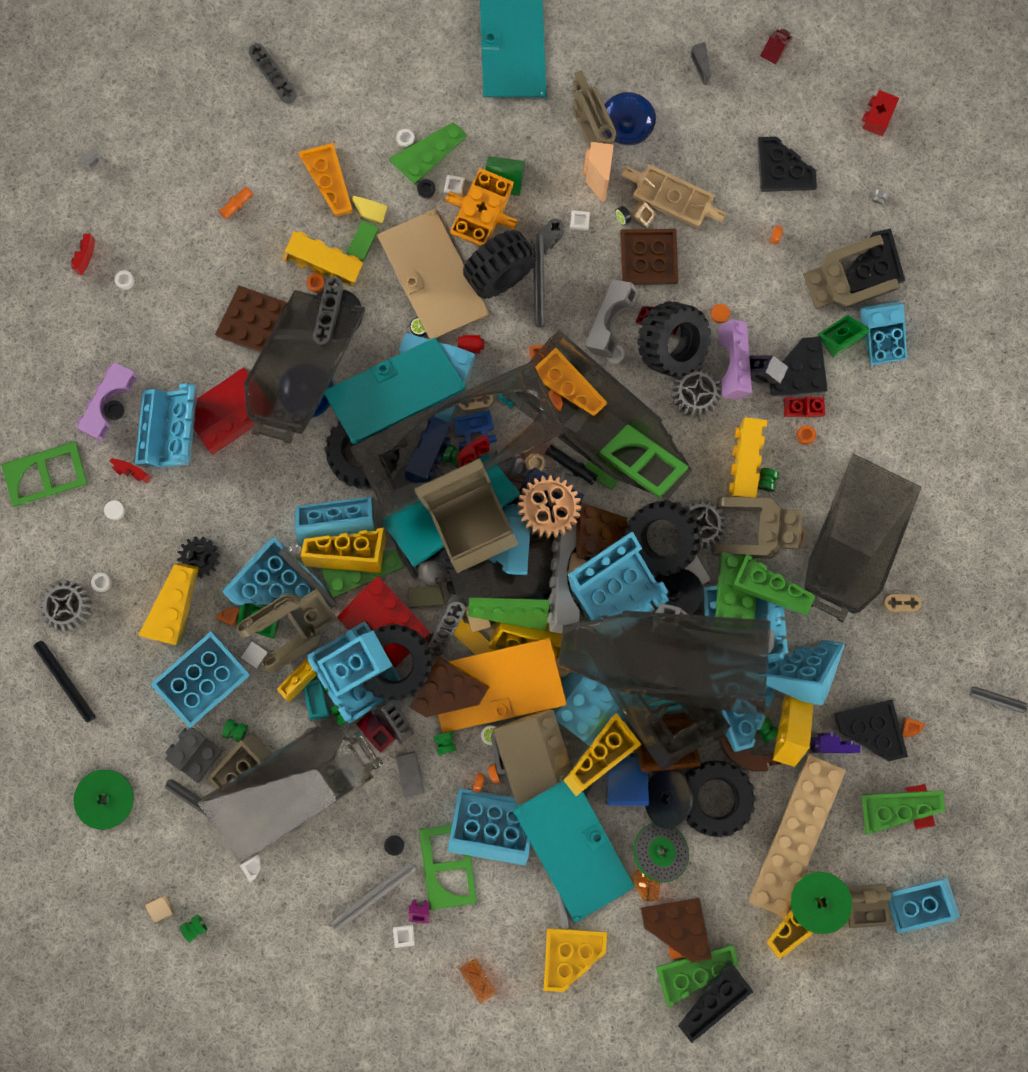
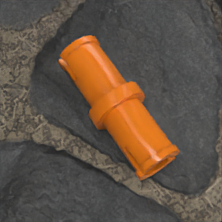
(236, 203)

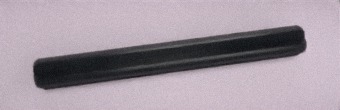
(64, 681)

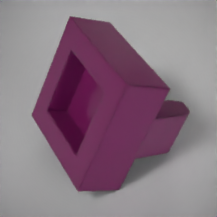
(419, 913)

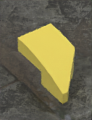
(370, 209)

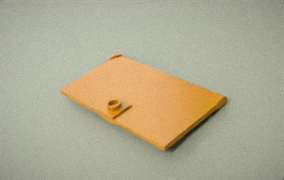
(519, 682)

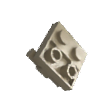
(869, 906)

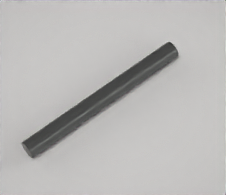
(306, 576)

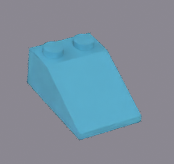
(354, 663)
(923, 905)

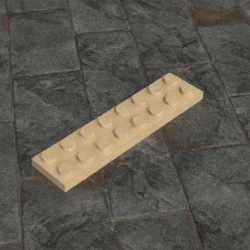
(797, 834)

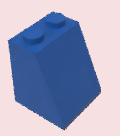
(627, 783)

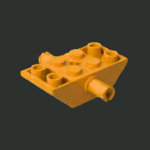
(487, 194)

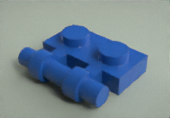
(474, 424)

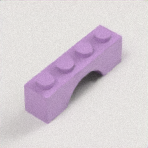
(737, 379)
(116, 380)

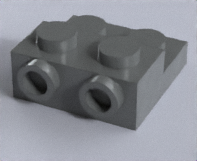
(192, 754)

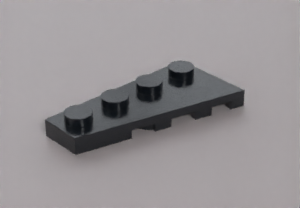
(718, 999)

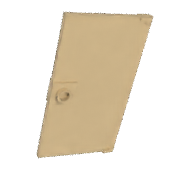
(432, 274)

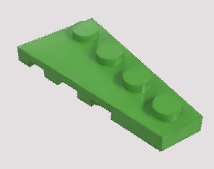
(772, 587)

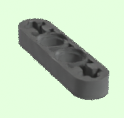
(272, 73)
(325, 311)
(444, 625)

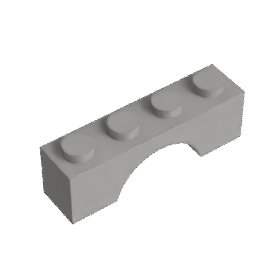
(619, 297)

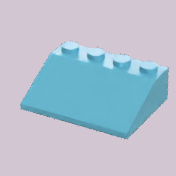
(200, 679)
(488, 828)

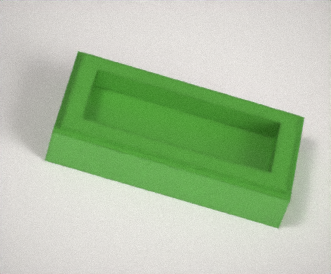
(363, 240)

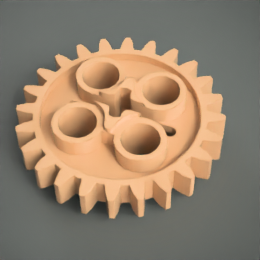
(566, 503)

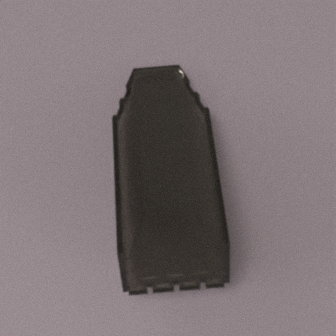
(592, 433)
(674, 657)

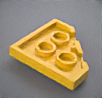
(570, 955)

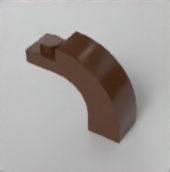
(745, 759)

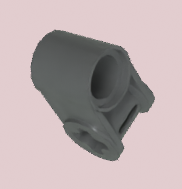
(551, 237)

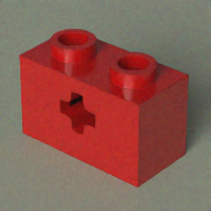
(885, 104)

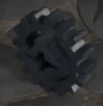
(205, 554)

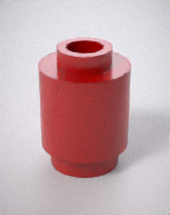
(471, 343)

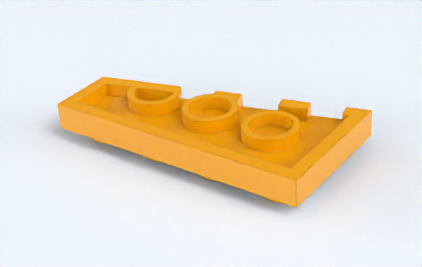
(327, 175)
(564, 379)

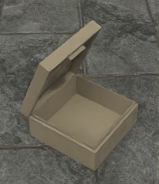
(467, 515)

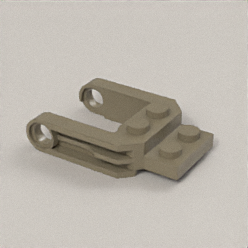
(591, 112)
(830, 285)
(777, 527)
(307, 615)

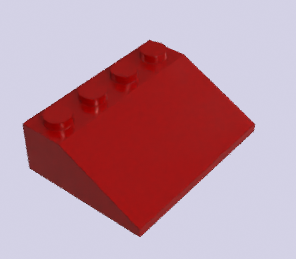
(223, 413)
(379, 608)

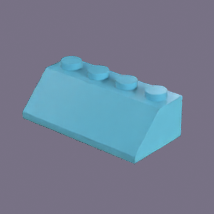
(334, 518)

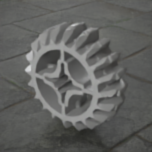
(714, 395)
(708, 526)
(59, 609)

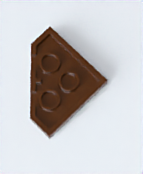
(448, 690)
(679, 927)

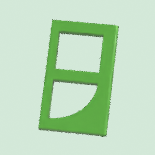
(631, 437)
(15, 469)
(437, 895)

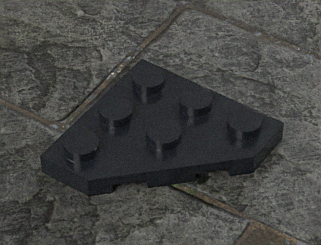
(782, 167)
(876, 265)
(804, 370)
(874, 729)

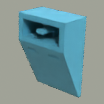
(887, 331)

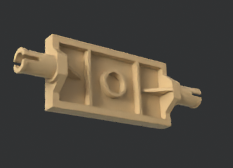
(673, 196)

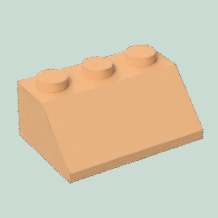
(597, 168)

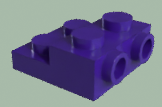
(829, 744)

